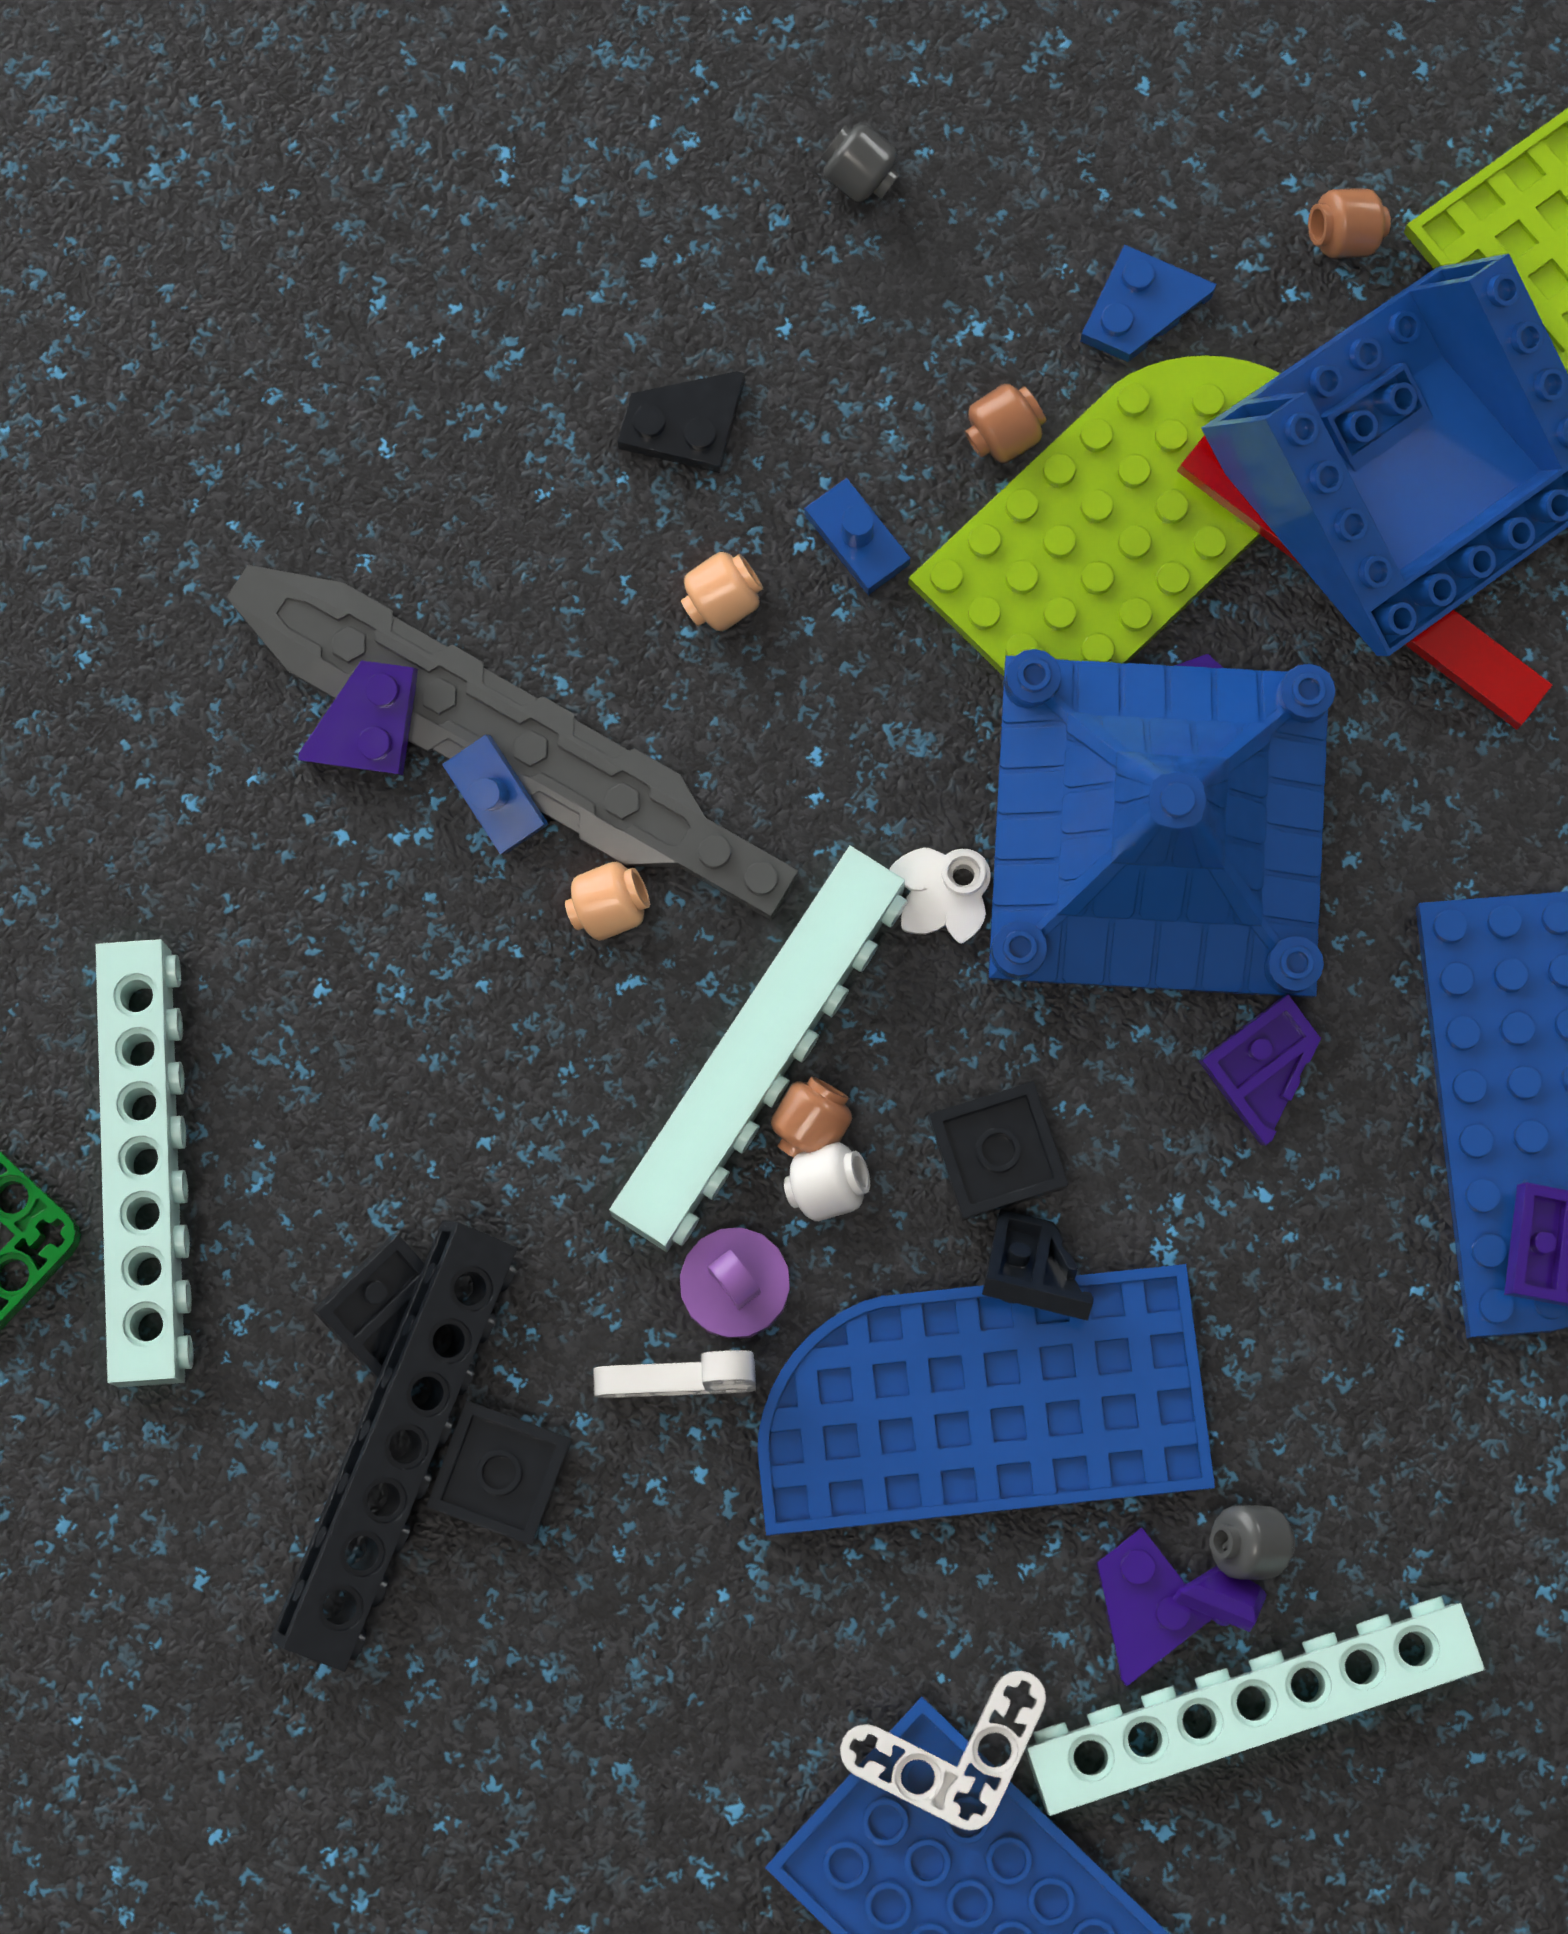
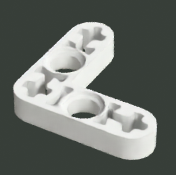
(716, 1374)
(949, 1778)

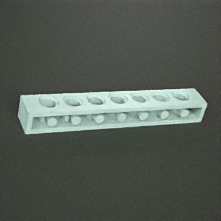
(119, 973)
(1447, 1657)

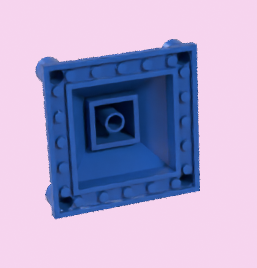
(1160, 826)

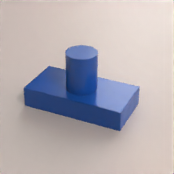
(857, 536)
(495, 794)

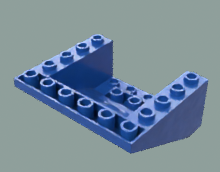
(1411, 450)

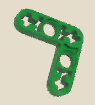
(27, 1229)

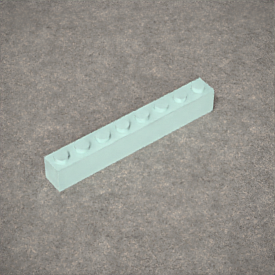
(759, 1049)

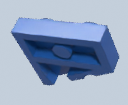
(1142, 302)

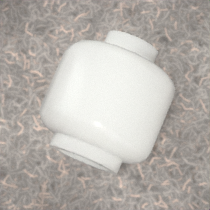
(827, 1182)

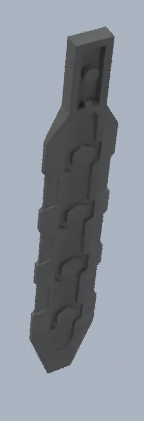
(573, 774)

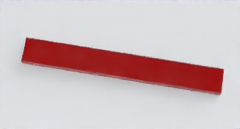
(1449, 644)

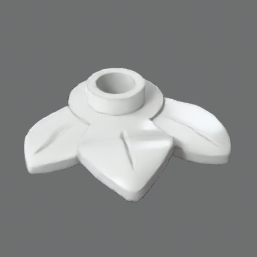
(935, 895)

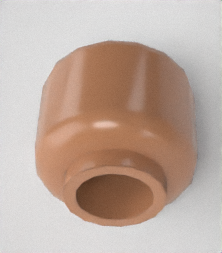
(1348, 223)
(1005, 423)
(810, 1117)

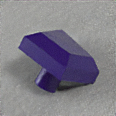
(1223, 1598)

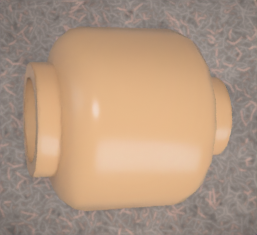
(721, 591)
(607, 900)

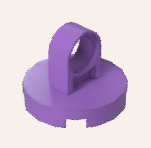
(734, 1283)

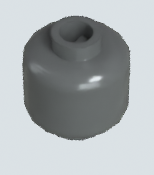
(860, 163)
(1252, 1542)

